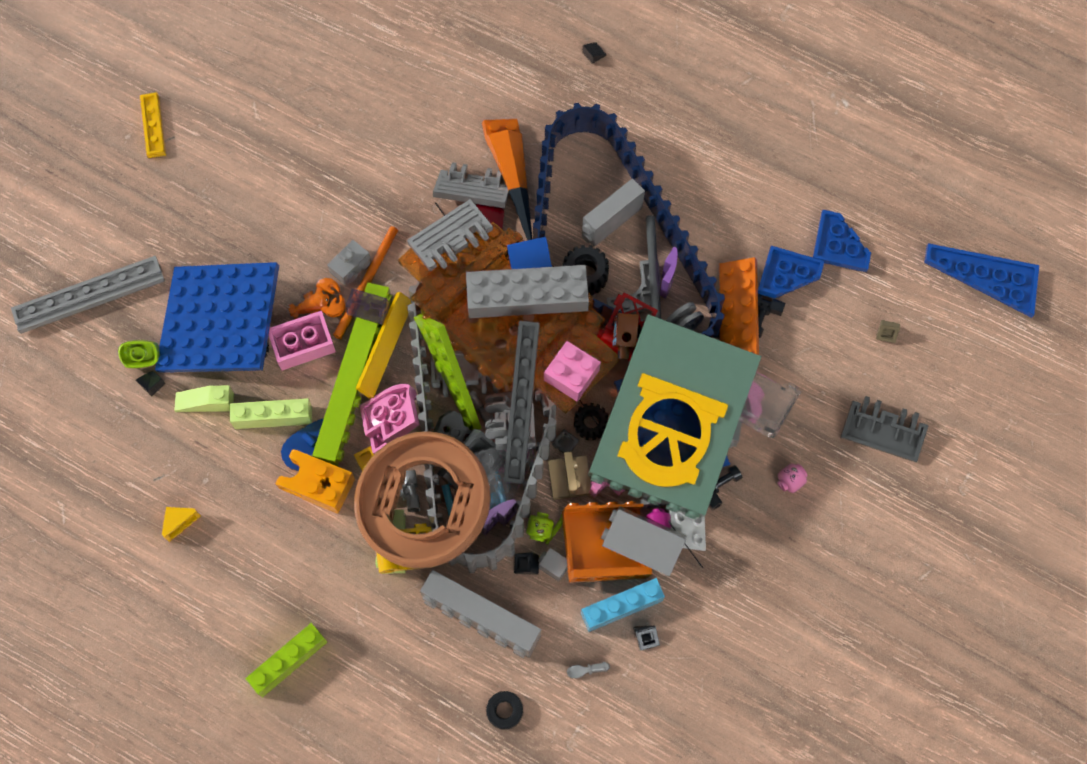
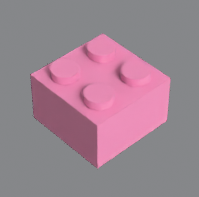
(572, 371)

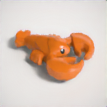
(319, 300)

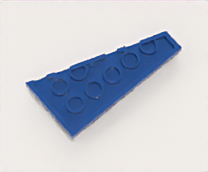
(1000, 278)

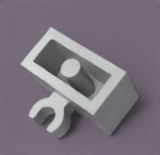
(349, 263)

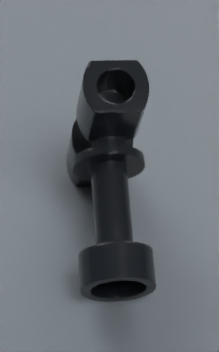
(765, 308)
(733, 474)

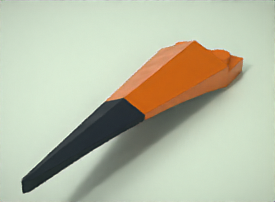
(507, 149)

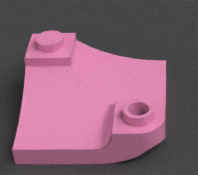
(389, 415)

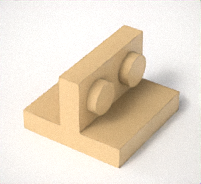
(569, 477)

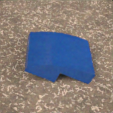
(529, 254)

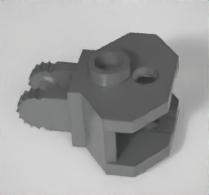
(454, 425)

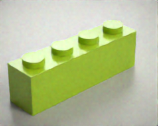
(286, 660)

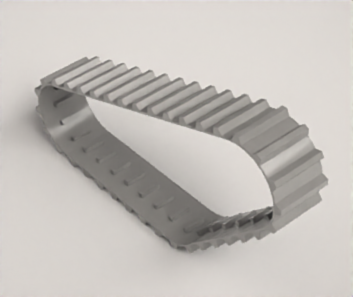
(507, 547)

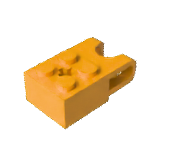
(313, 477)

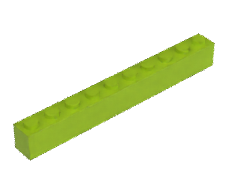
(345, 397)

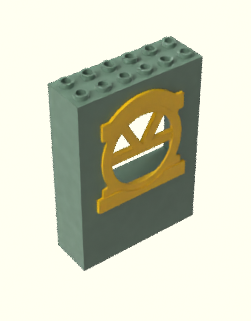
(682, 367)

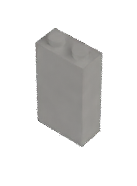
(612, 212)
(643, 540)

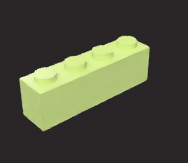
(271, 413)

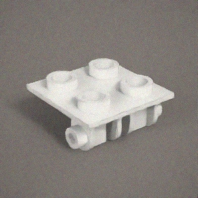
(691, 528)

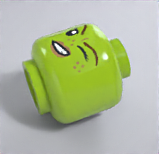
(540, 527)

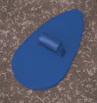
(303, 441)

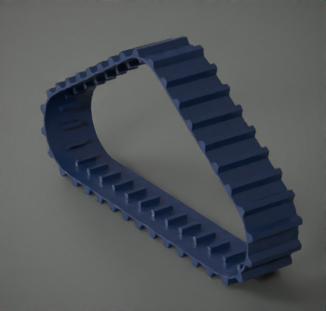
(605, 125)

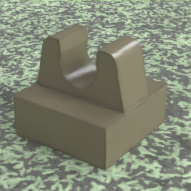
(888, 331)

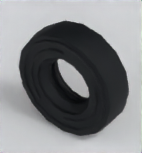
(491, 710)

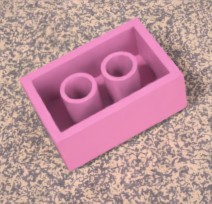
(301, 340)

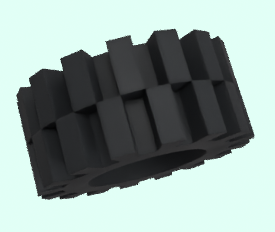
(595, 411)

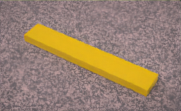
(384, 346)

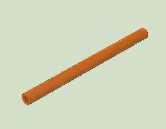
(368, 277)

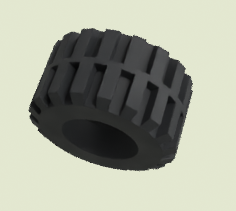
(594, 259)

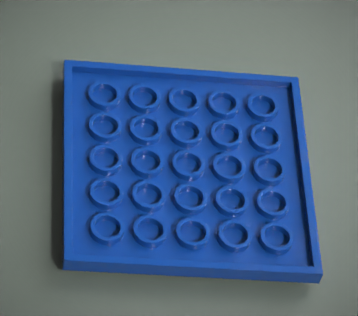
(218, 318)

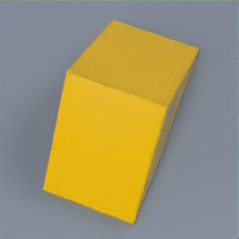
(177, 520)

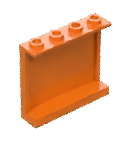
(583, 544)

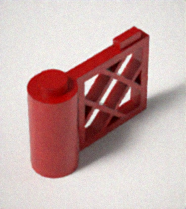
(606, 334)

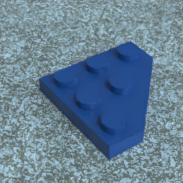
(839, 243)
(787, 272)

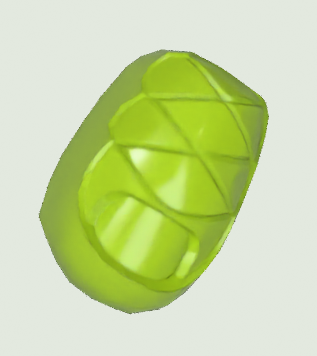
(138, 353)

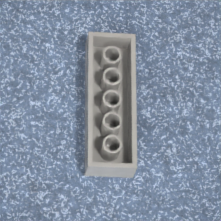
(527, 291)
(481, 614)

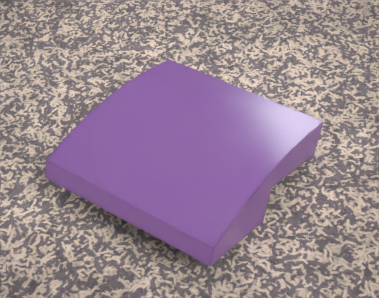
(668, 273)

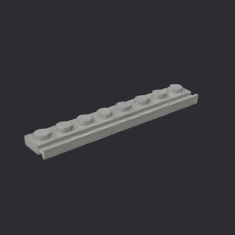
(87, 294)

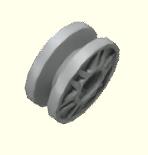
(686, 317)

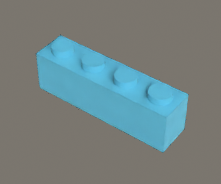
(622, 605)

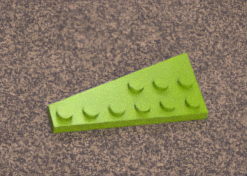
(447, 364)

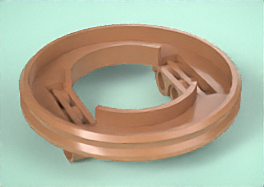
(380, 491)

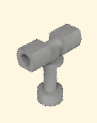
(409, 492)

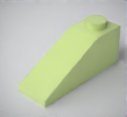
(205, 399)

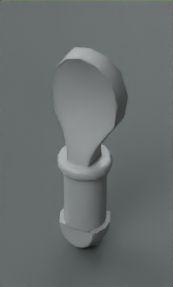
(480, 407)
(578, 671)

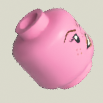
(792, 478)

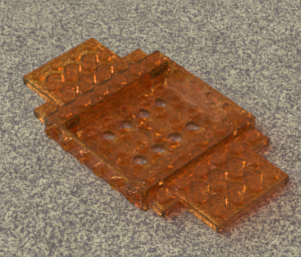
(445, 301)

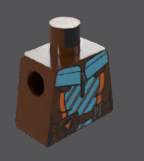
(625, 325)

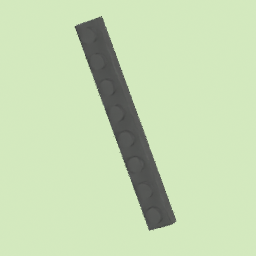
(521, 402)

